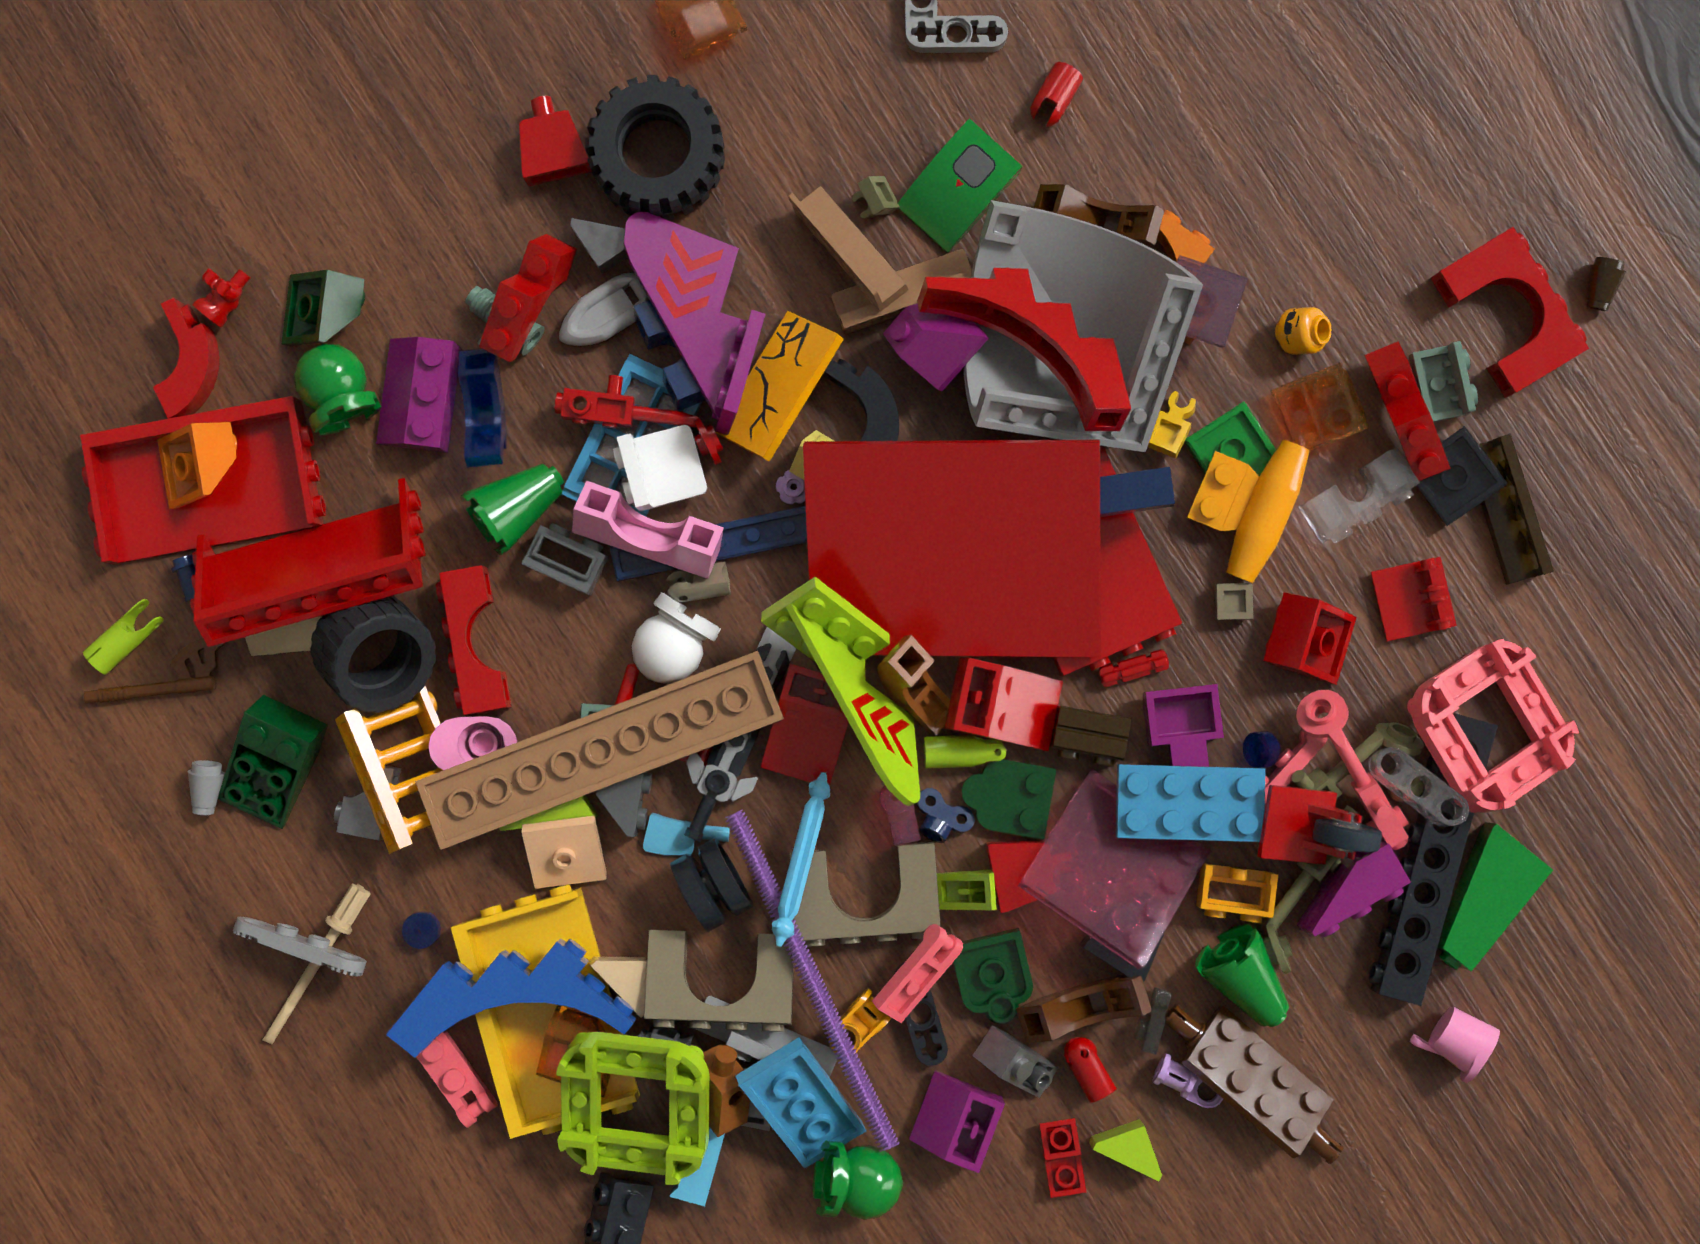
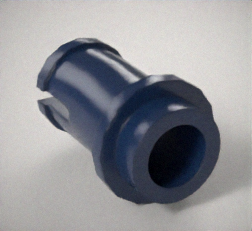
(185, 569)

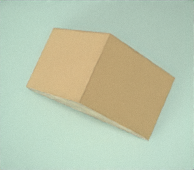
(625, 977)

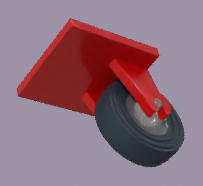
(1301, 829)

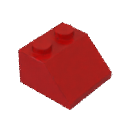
(1310, 638)

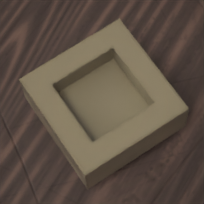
(1233, 601)

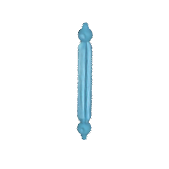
(801, 859)

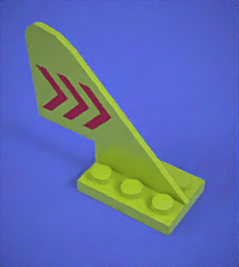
(839, 642)

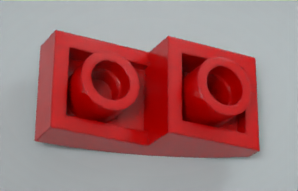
(1062, 1158)

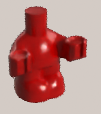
(223, 296)

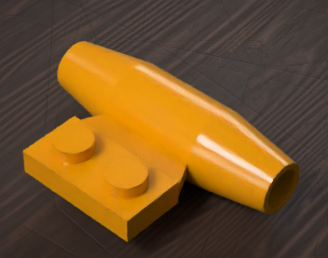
(1250, 504)

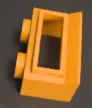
(1248, 912)

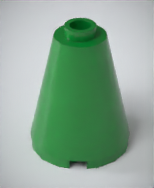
(513, 504)
(1245, 975)

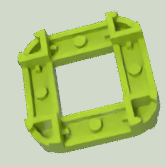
(641, 1057)

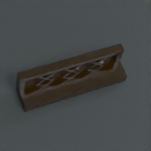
(1513, 517)

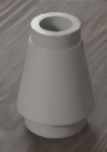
(205, 784)

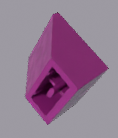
(957, 1121)

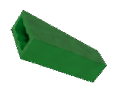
(1489, 896)

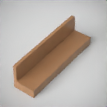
(849, 248)
(858, 312)

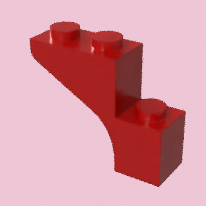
(524, 295)
(1407, 411)

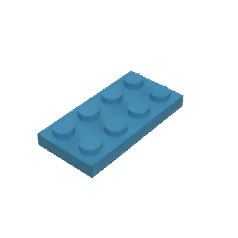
(1190, 802)
(800, 1101)

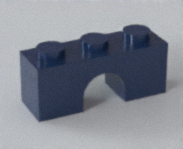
(676, 377)

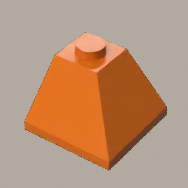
(195, 460)

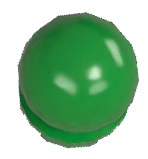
(334, 386)
(858, 1181)

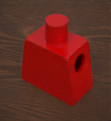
(550, 145)
(1009, 864)

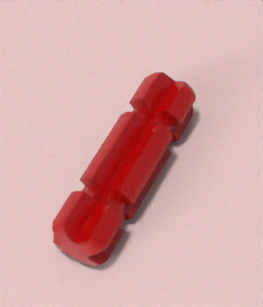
(1133, 668)

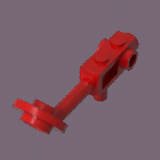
(618, 410)

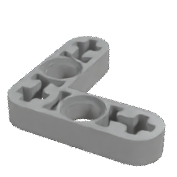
(928, 19)

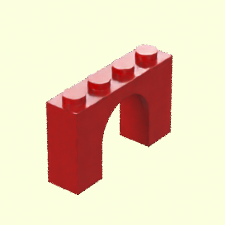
(1553, 334)

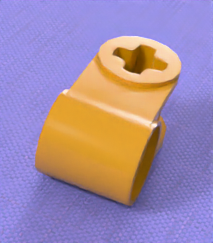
(861, 1021)

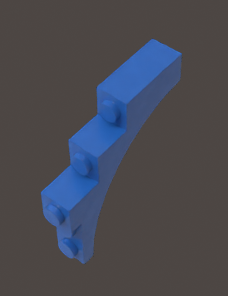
(555, 980)

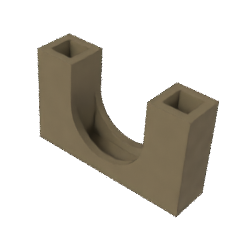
(910, 913)
(671, 999)

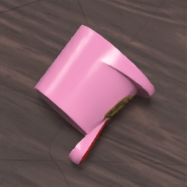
(1461, 1041)

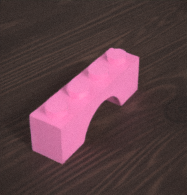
(609, 519)

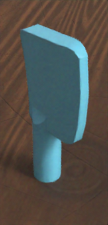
(667, 835)

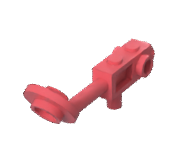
(1382, 815)

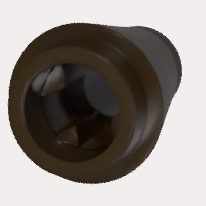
(1604, 282)

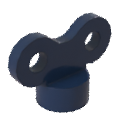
(941, 817)

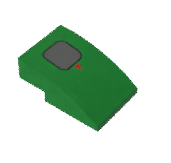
(959, 186)

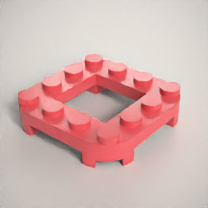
(1549, 734)

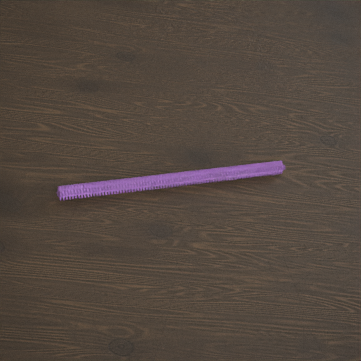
(814, 985)

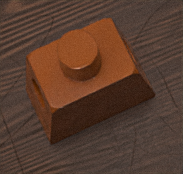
(726, 1099)

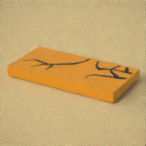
(781, 384)

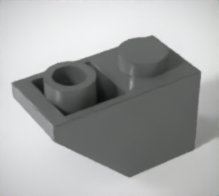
(625, 802)

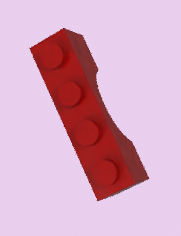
(465, 596)

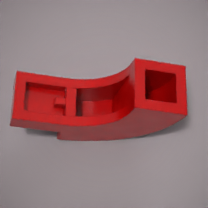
(197, 364)

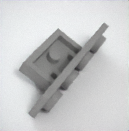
(761, 1043)

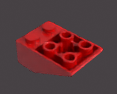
(1003, 703)
(811, 729)

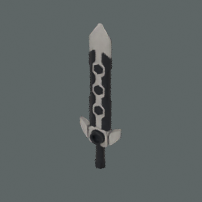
(728, 758)

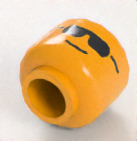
(1303, 330)

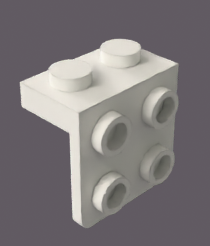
(660, 467)

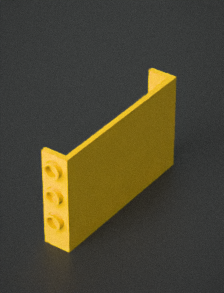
(516, 1031)

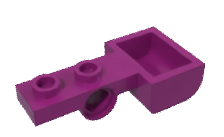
(1184, 722)

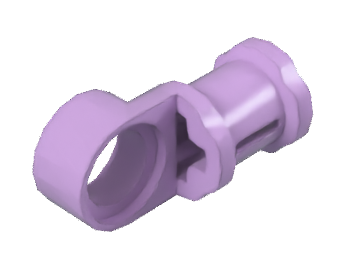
(1186, 1086)

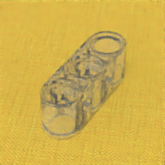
(1435, 789)

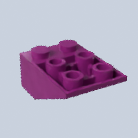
(1353, 890)

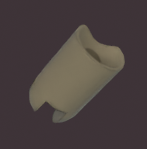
(691, 587)

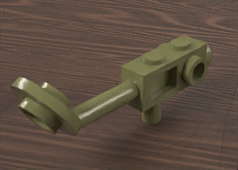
(1385, 734)
(1278, 946)

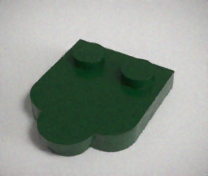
(1011, 797)
(994, 975)

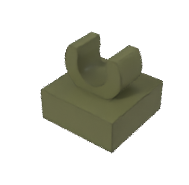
(878, 196)

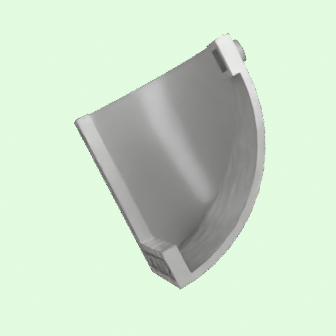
(1114, 292)

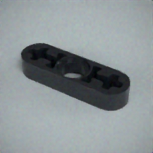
(937, 1036)

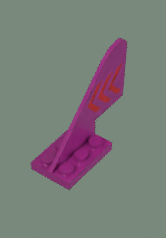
(687, 285)

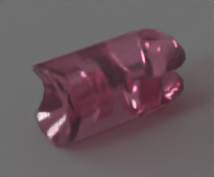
(901, 819)

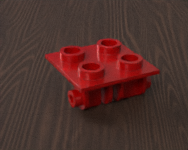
(1413, 598)

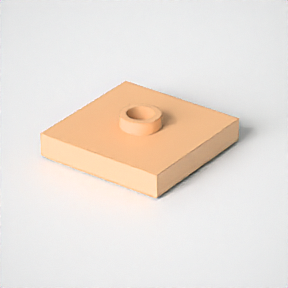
(564, 852)

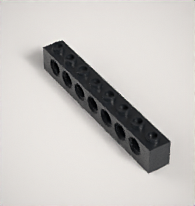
(1440, 878)

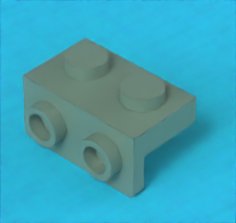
(1445, 381)

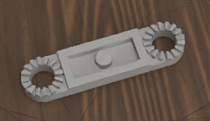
(312, 949)

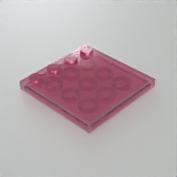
(1110, 885)

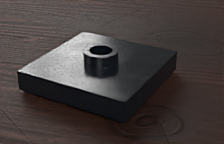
(1466, 483)

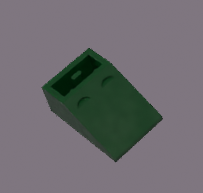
(271, 760)

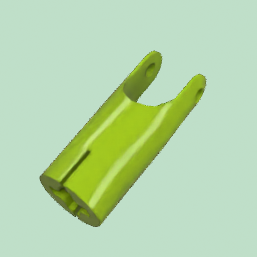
(119, 639)
(961, 751)

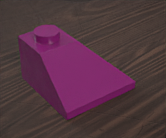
(934, 343)

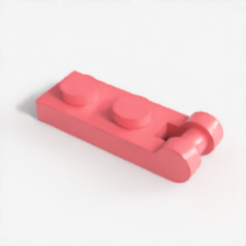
(1294, 760)
(918, 973)
(455, 1078)

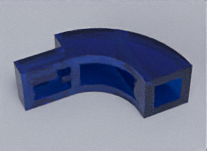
(483, 408)

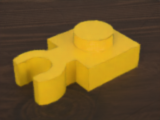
(1171, 427)

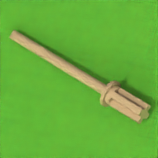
(340, 923)

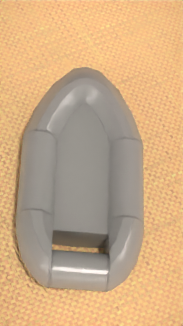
(602, 312)

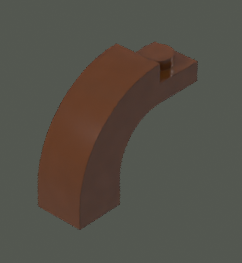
(1132, 221)
(1082, 1006)

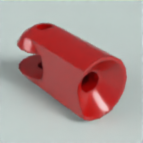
(1057, 89)
(1088, 1069)

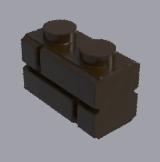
(1090, 734)

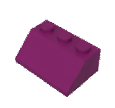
(419, 394)

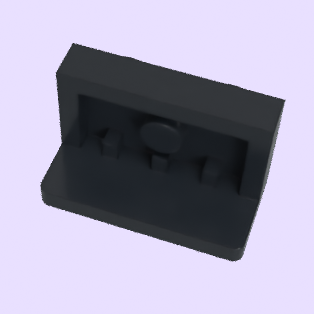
(618, 1211)

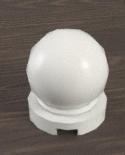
(671, 643)

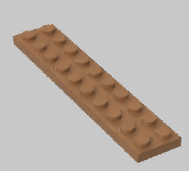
(599, 750)

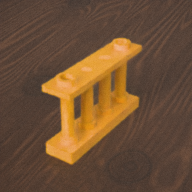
(371, 762)

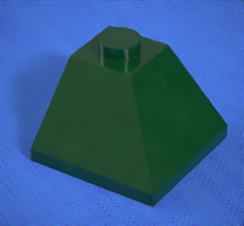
(320, 305)

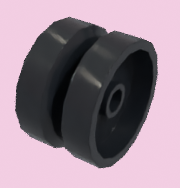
(706, 887)

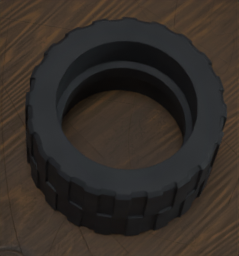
(393, 680)

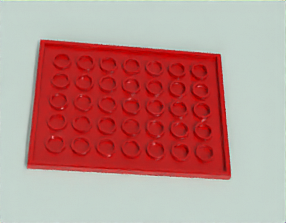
(962, 541)

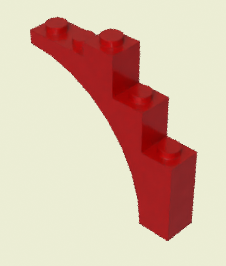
(1048, 330)

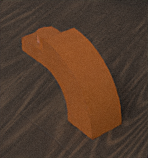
(911, 687)

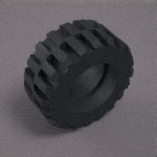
(648, 103)

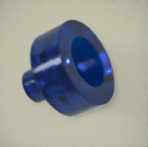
(1261, 749)
(429, 928)

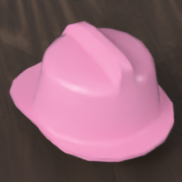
(468, 738)

